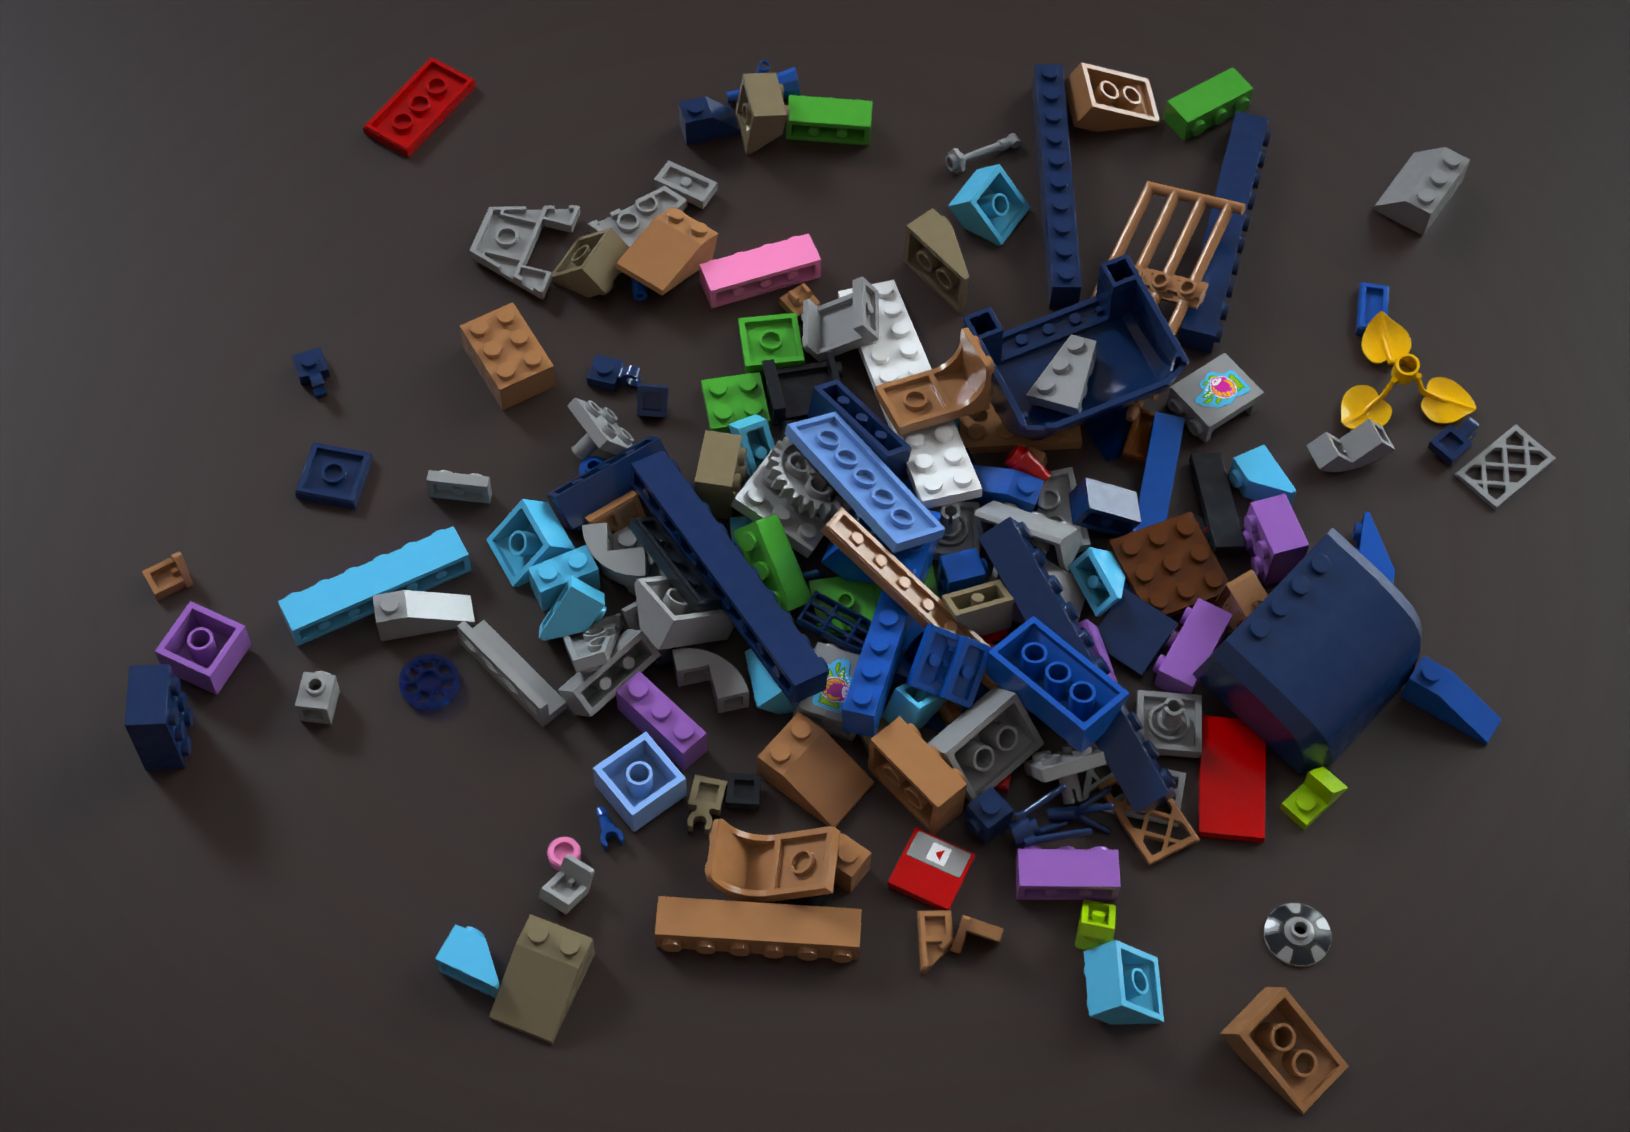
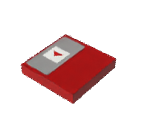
(931, 870)

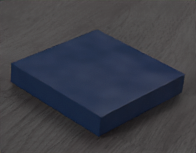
(334, 475)
(1135, 632)

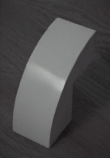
(1355, 449)
(619, 565)
(725, 680)

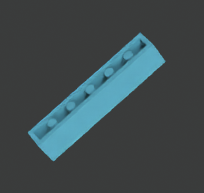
(349, 595)

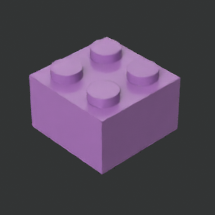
(1273, 538)
(204, 647)

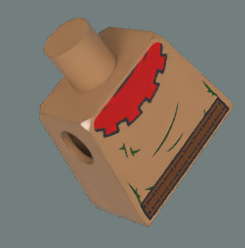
(1241, 597)

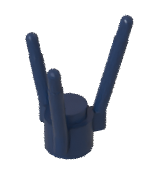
(1027, 832)

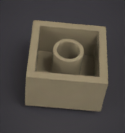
(720, 471)

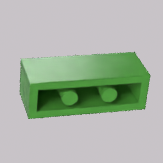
(1208, 104)
(829, 120)
(770, 552)

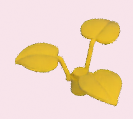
(1388, 341)

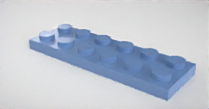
(865, 482)

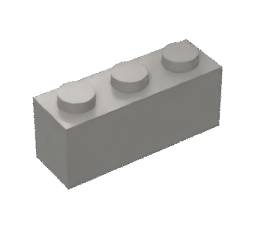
(591, 691)

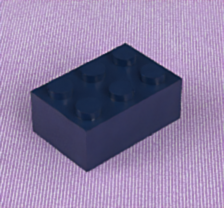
(158, 717)

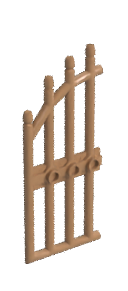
(1165, 285)

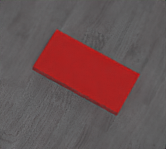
(419, 107)
(1231, 781)

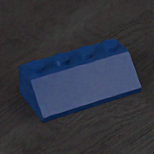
(1056, 683)

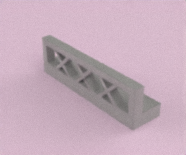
(511, 671)

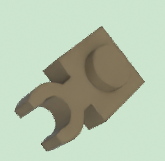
(705, 799)

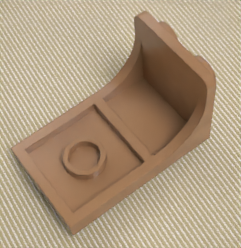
(943, 393)
(771, 866)

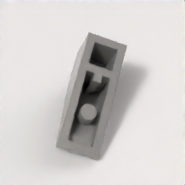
(420, 612)

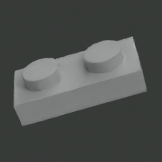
(688, 184)
(458, 486)

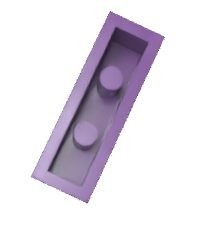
(1198, 638)
(662, 719)
(1067, 873)

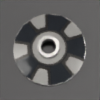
(1296, 948)

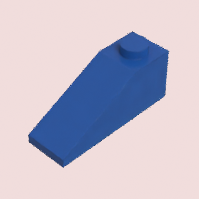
(1008, 486)
(1450, 700)

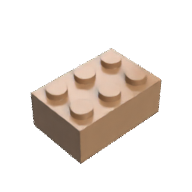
(508, 356)
(917, 775)

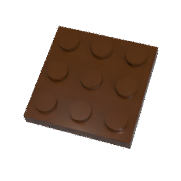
(1170, 564)

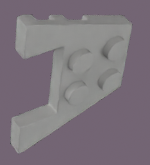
(509, 238)

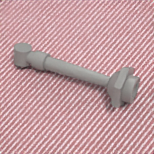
(957, 160)

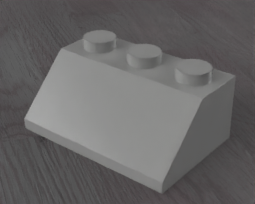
(1423, 188)
(1055, 539)
(670, 620)
(989, 740)

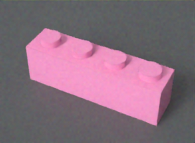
(760, 270)

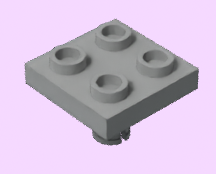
(600, 428)
(960, 528)
(1171, 722)
(1064, 767)

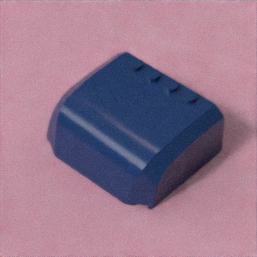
(1133, 361)
(1318, 655)

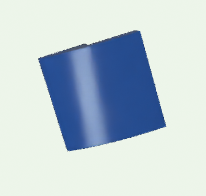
(948, 665)

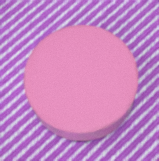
(560, 848)

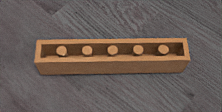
(758, 929)

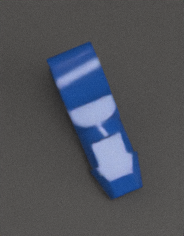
(607, 828)

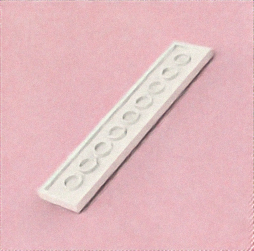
(938, 457)

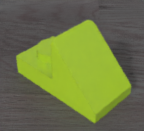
(1313, 797)
(1095, 924)

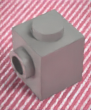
(317, 697)

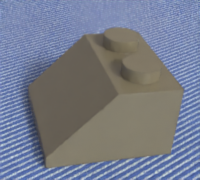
(760, 110)
(591, 263)

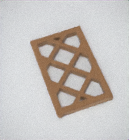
(1138, 835)

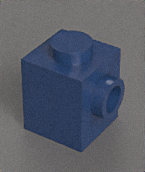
(988, 815)

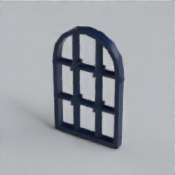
(828, 624)

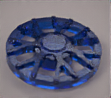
(429, 681)

